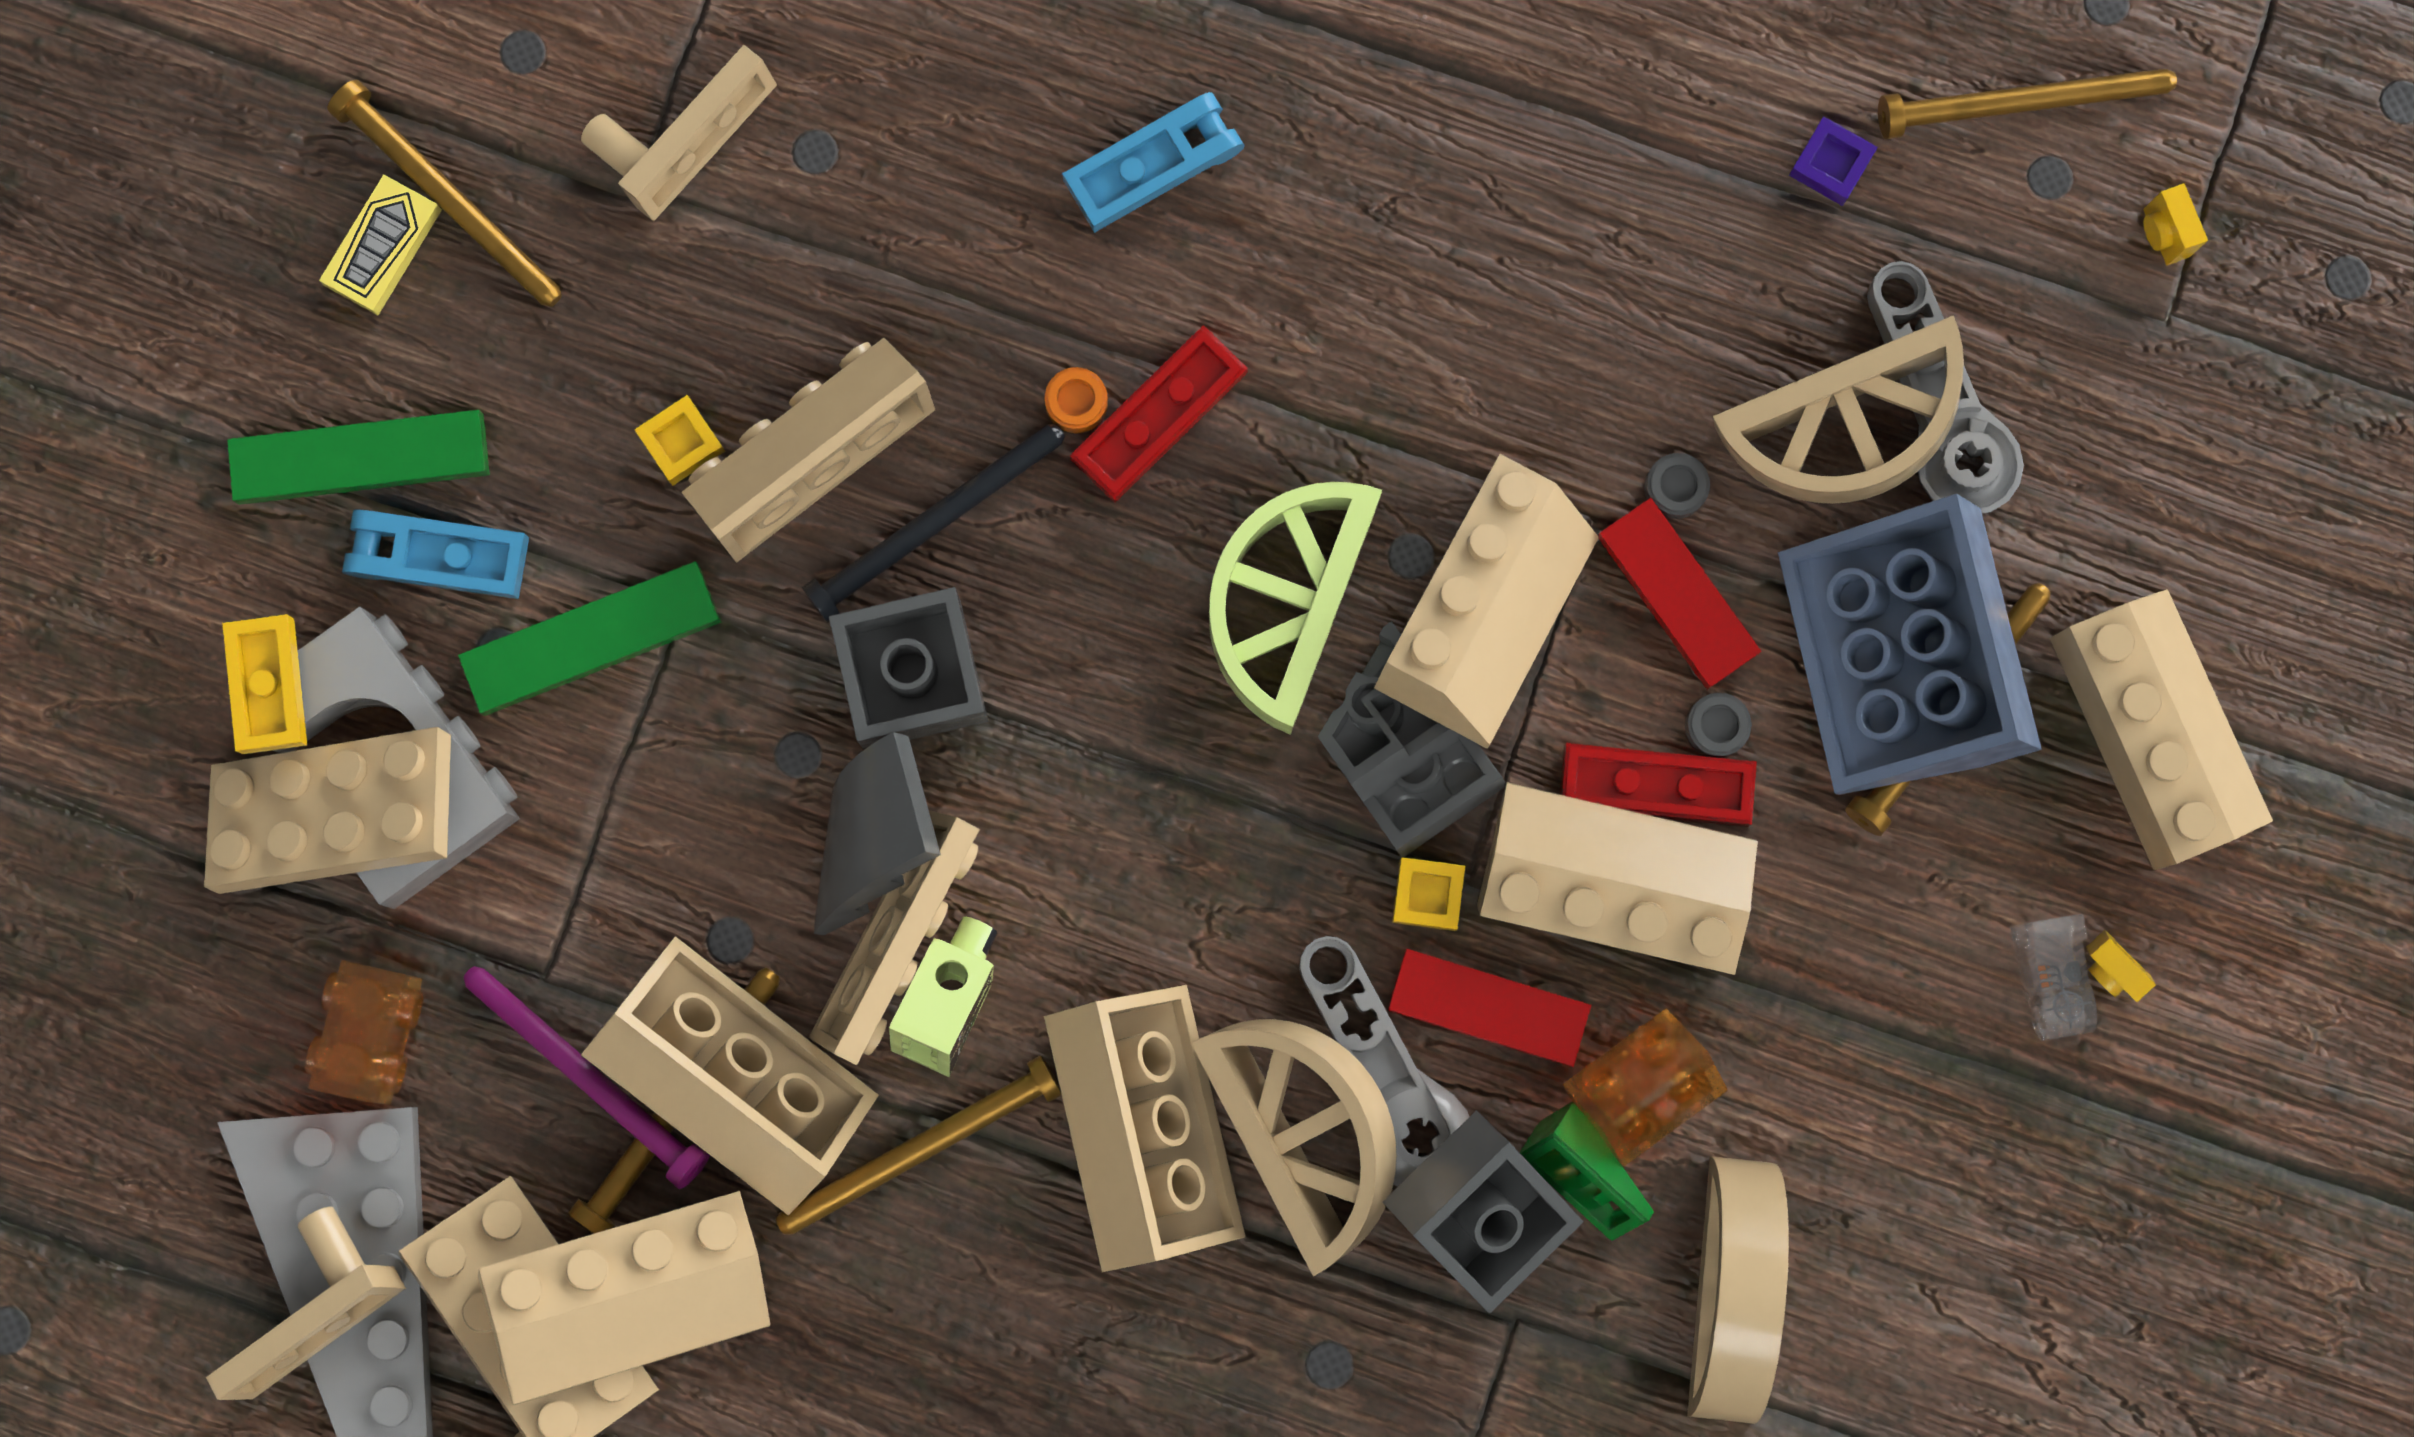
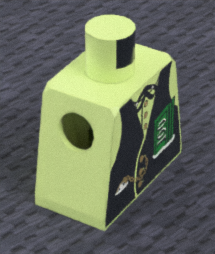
(937, 1021)

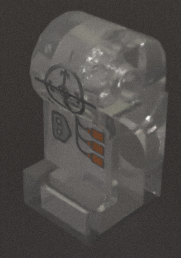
(2055, 976)

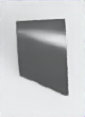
(1402, 763)
(873, 832)

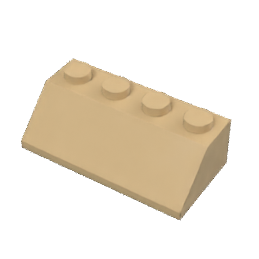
(809, 447)
(1490, 603)
(2161, 729)
(1619, 878)
(731, 1076)
(1144, 1127)
(625, 1297)

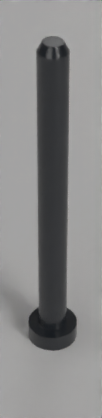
(932, 521)

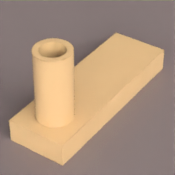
(660, 173)
(352, 1296)

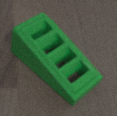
(1586, 1172)

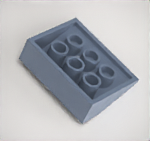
(1909, 647)

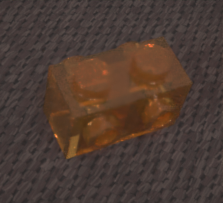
(364, 1033)
(1640, 1084)

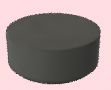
(1677, 485)
(1718, 725)

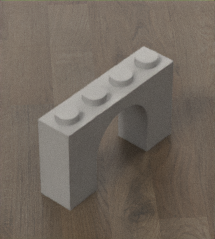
(362, 667)

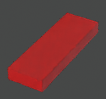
(1159, 414)
(1679, 593)
(1661, 783)
(1489, 1008)

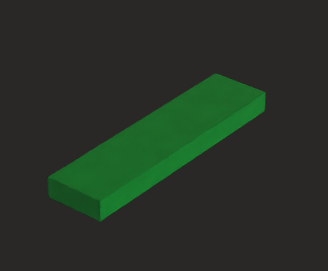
(358, 457)
(589, 638)

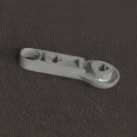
(1973, 424)
(1403, 1086)

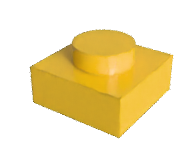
(2174, 225)
(679, 440)
(1428, 894)
(2117, 968)

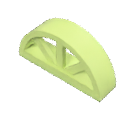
(1328, 578)

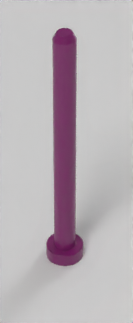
(682, 1161)

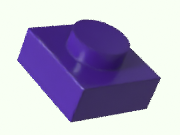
(1833, 161)

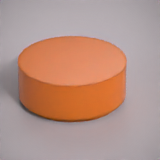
(1076, 400)

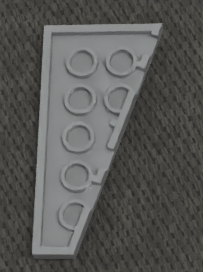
(371, 1174)

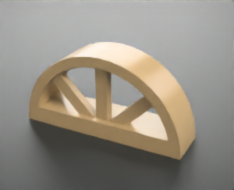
(1840, 385)
(1275, 1147)
(1740, 1291)

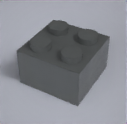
(908, 667)
(1483, 1211)

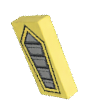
(380, 245)

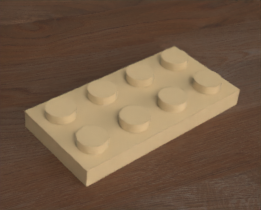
(328, 811)
(885, 951)
(447, 1267)

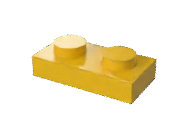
(264, 684)

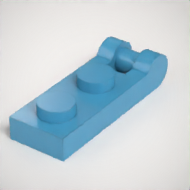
(1151, 162)
(437, 554)

